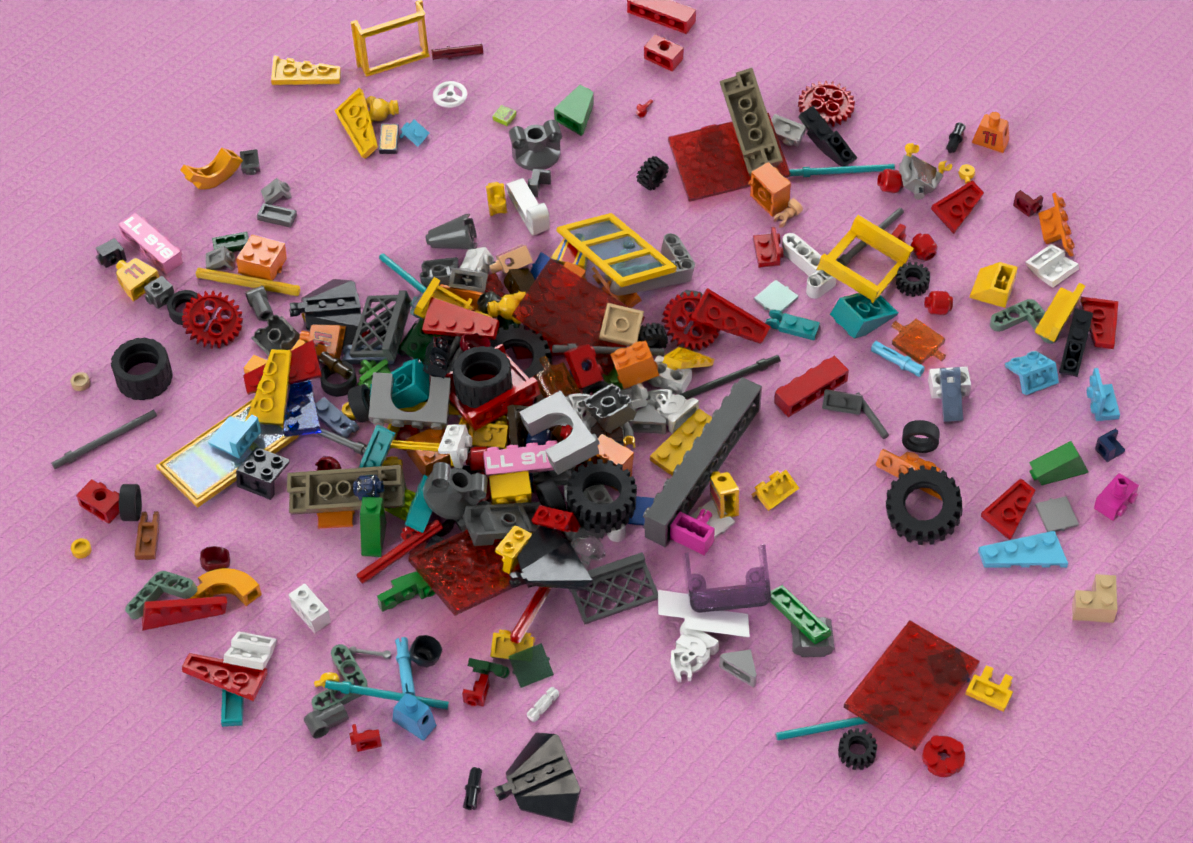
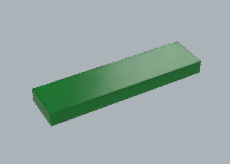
(799, 615)

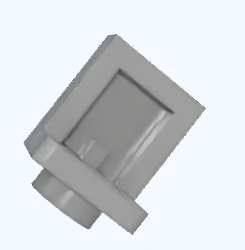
(275, 190)

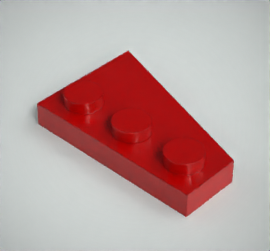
(957, 206)
(1103, 320)
(1009, 508)

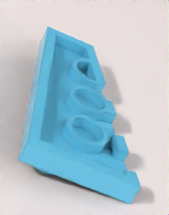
(1037, 549)

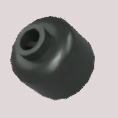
(485, 298)

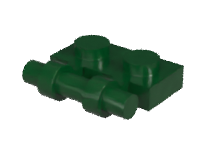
(485, 667)

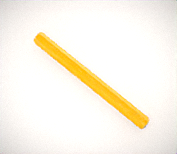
(247, 281)

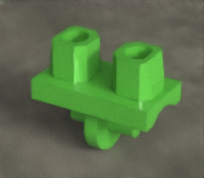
(367, 367)

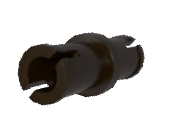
(335, 365)

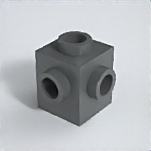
(158, 292)

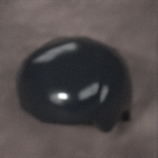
(425, 651)

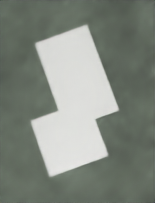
(722, 622)

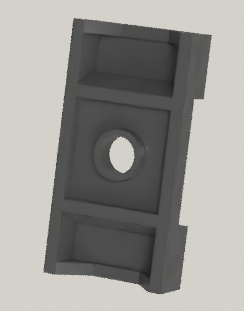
(488, 521)

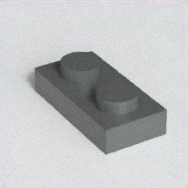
(842, 401)

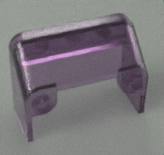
(753, 594)

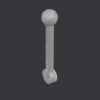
(386, 654)

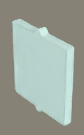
(776, 297)

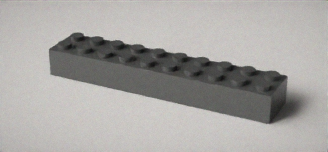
(704, 458)

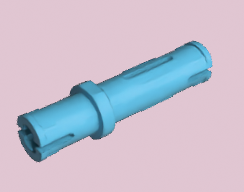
(903, 362)
(404, 661)

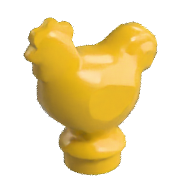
(380, 109)
(506, 306)

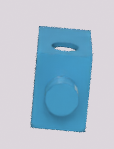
(410, 714)

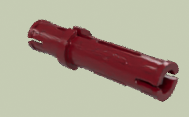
(457, 51)

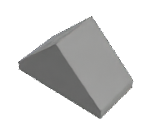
(468, 279)
(648, 421)
(740, 665)

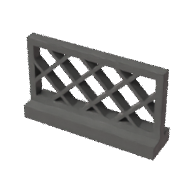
(394, 326)
(612, 571)

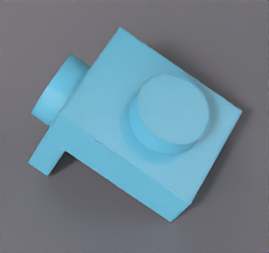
(414, 132)

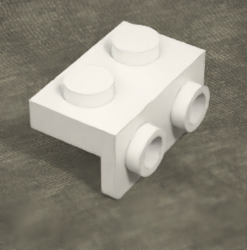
(788, 130)
(478, 260)
(637, 394)
(456, 443)

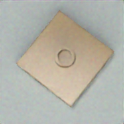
(621, 325)

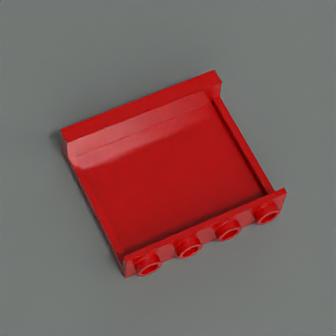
(521, 392)

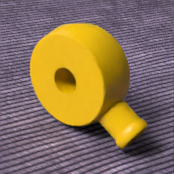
(966, 172)
(326, 676)

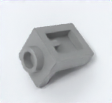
(219, 258)

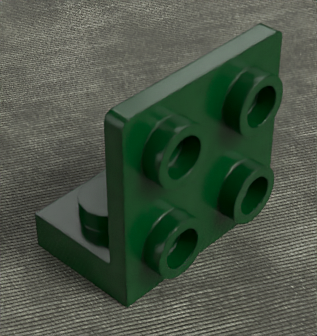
(416, 341)

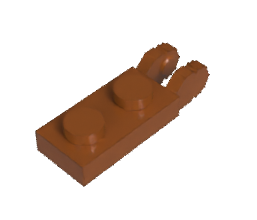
(147, 537)

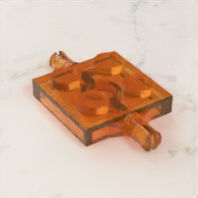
(918, 341)
(555, 379)

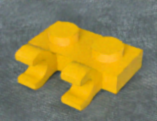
(988, 692)

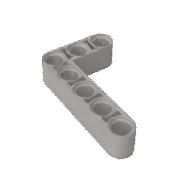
(674, 251)

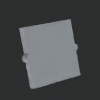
(1057, 514)

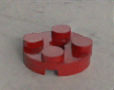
(939, 745)

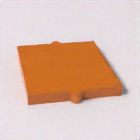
(335, 519)

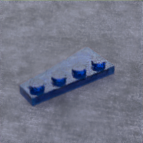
(301, 411)

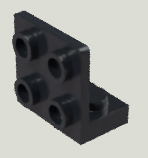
(260, 471)

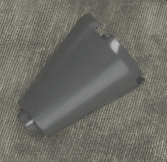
(453, 234)

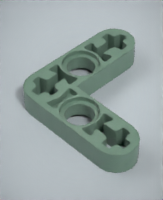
(1024, 314)
(156, 587)
(357, 674)

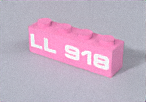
(151, 243)
(515, 459)

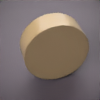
(80, 381)

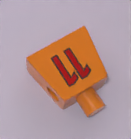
(992, 132)
(326, 338)

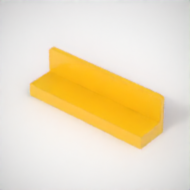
(1059, 312)

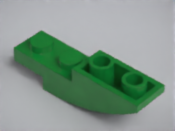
(404, 589)

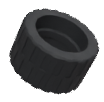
(137, 352)
(477, 362)

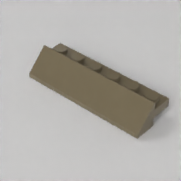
(750, 120)
(334, 492)

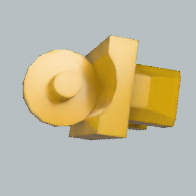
(496, 198)

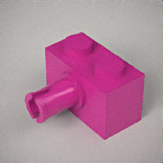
(1116, 497)
(693, 532)

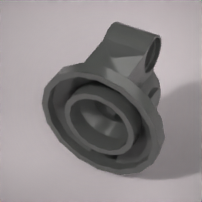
(536, 145)
(451, 490)

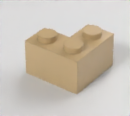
(1098, 604)

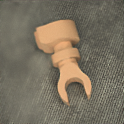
(794, 208)

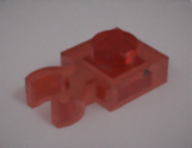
(494, 284)

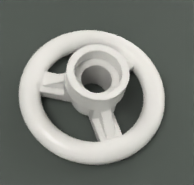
(449, 97)

